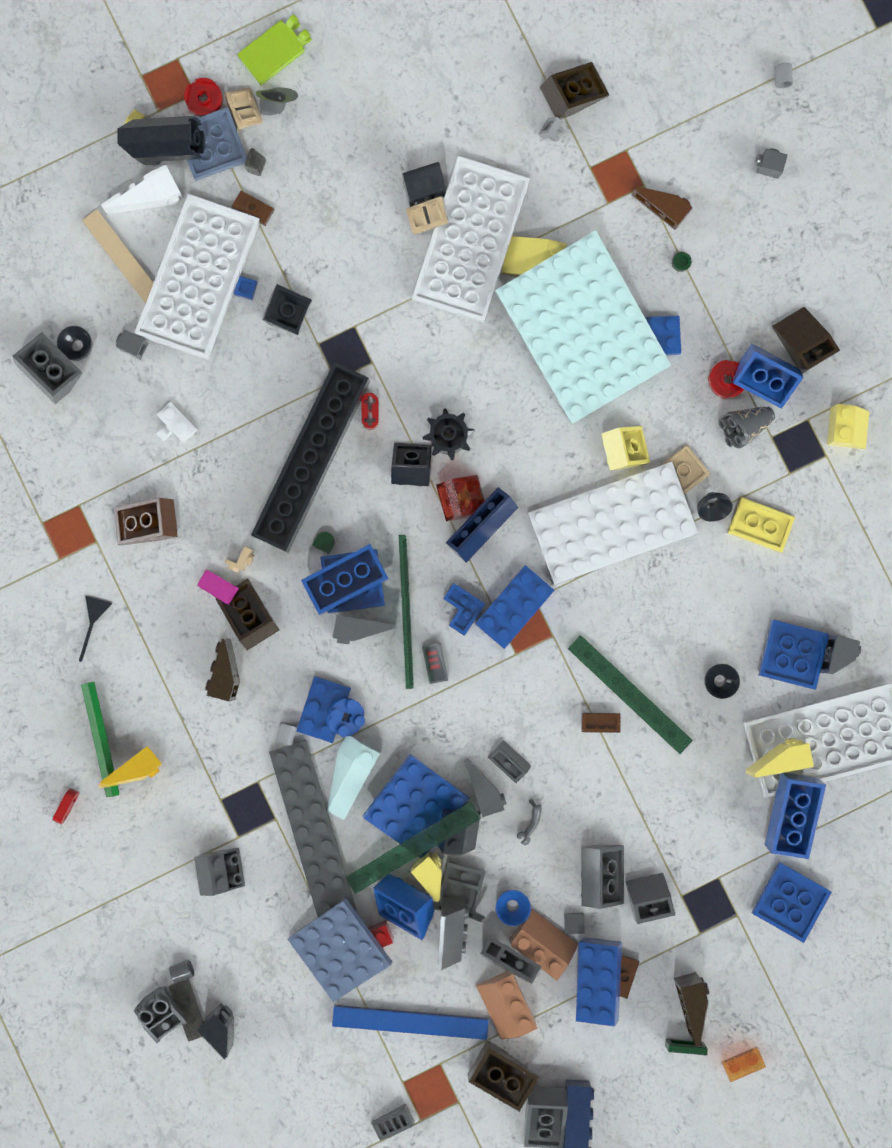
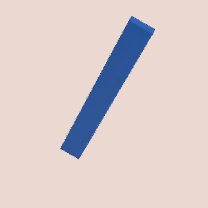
(410, 1022)

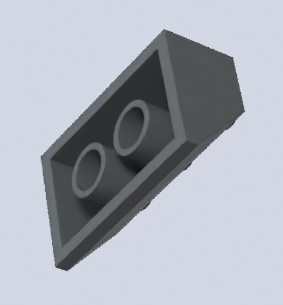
(47, 368)
(602, 876)
(452, 931)

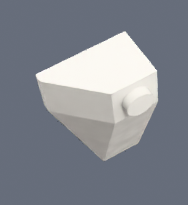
(155, 191)

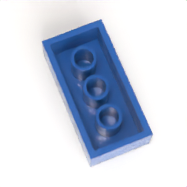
(345, 579)
(514, 607)
(795, 815)
(598, 981)

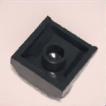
(286, 309)

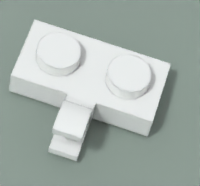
(175, 423)

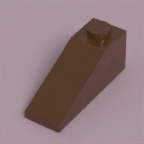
(666, 206)

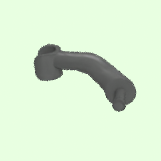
(536, 814)

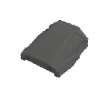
(159, 1014)

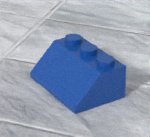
(767, 376)
(404, 905)

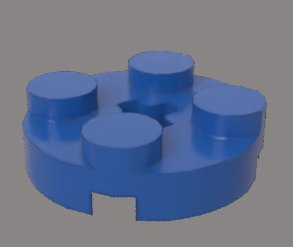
(355, 719)

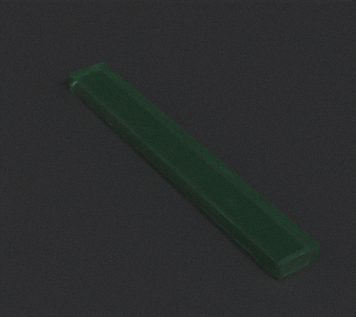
(407, 638)
(630, 694)
(413, 847)

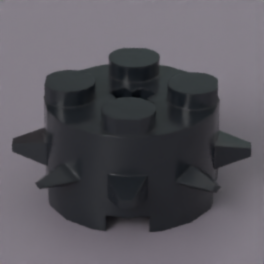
(451, 423)

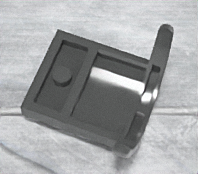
(465, 883)

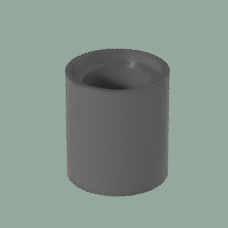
(181, 971)

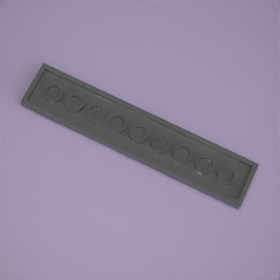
(311, 826)

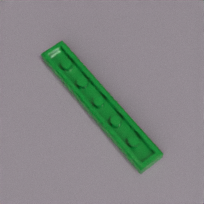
(99, 735)

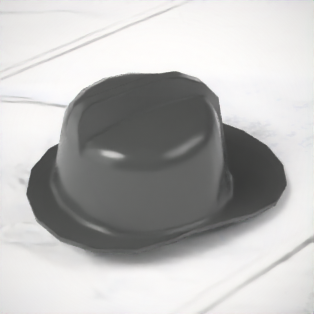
(275, 99)

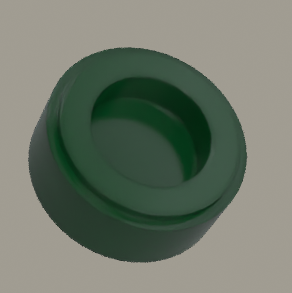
(681, 261)

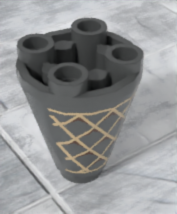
(744, 425)

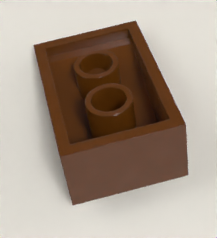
(146, 521)

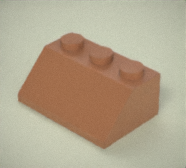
(544, 944)
(507, 1006)

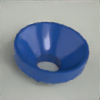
(516, 917)

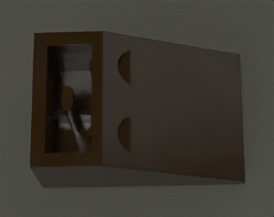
(805, 339)
(225, 675)

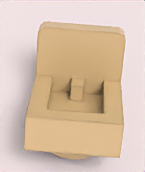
(246, 558)

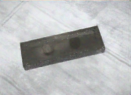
(186, 1001)

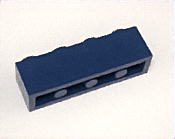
(482, 524)
(578, 1114)

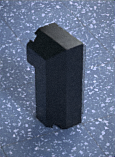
(162, 139)

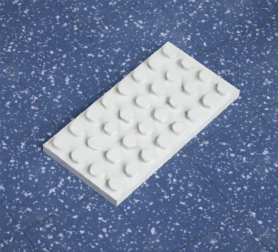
(471, 248)
(197, 277)
(612, 523)
(843, 735)

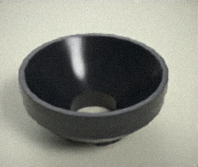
(68, 337)
(714, 511)
(731, 684)

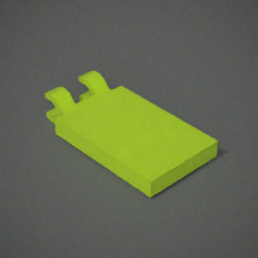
(274, 50)

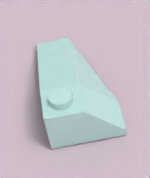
(351, 770)

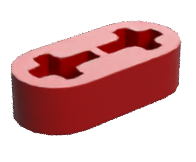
(365, 411)
(65, 806)

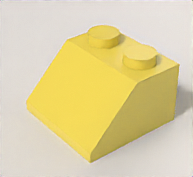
(848, 426)
(625, 447)
(428, 873)

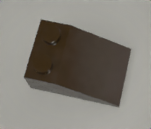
(573, 90)
(248, 616)
(694, 1003)
(502, 1076)

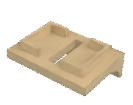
(244, 117)
(436, 215)

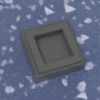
(574, 923)

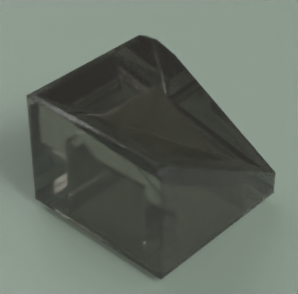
(255, 162)

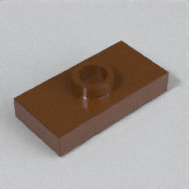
(249, 205)
(601, 722)
(628, 971)

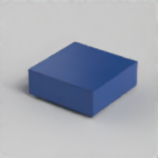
(245, 288)

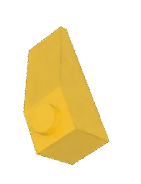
(135, 769)

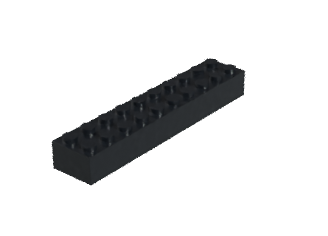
(311, 457)

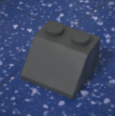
(839, 653)

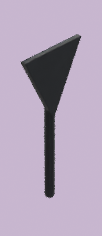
(95, 610)

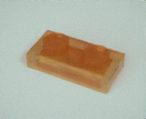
(743, 1064)

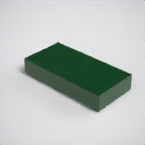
(685, 1047)

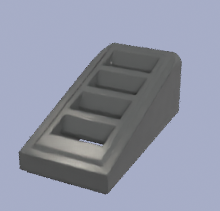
(402, 1110)

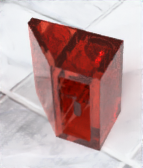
(460, 497)

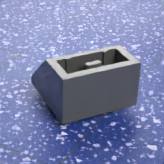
(219, 872)
(650, 898)

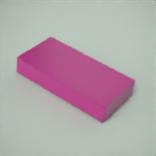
(217, 586)

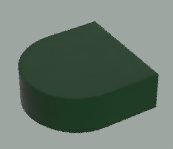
(324, 542)

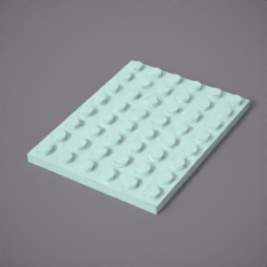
(583, 327)

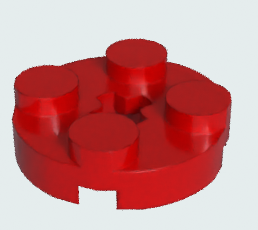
(198, 88)
(717, 383)

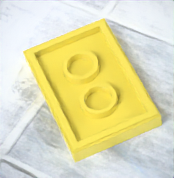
(761, 525)

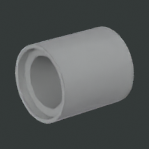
(783, 75)
(286, 733)

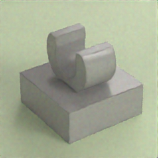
(550, 128)

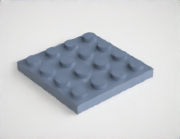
(340, 950)

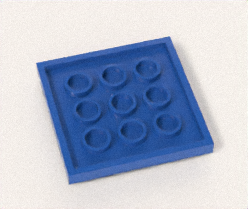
(412, 801)

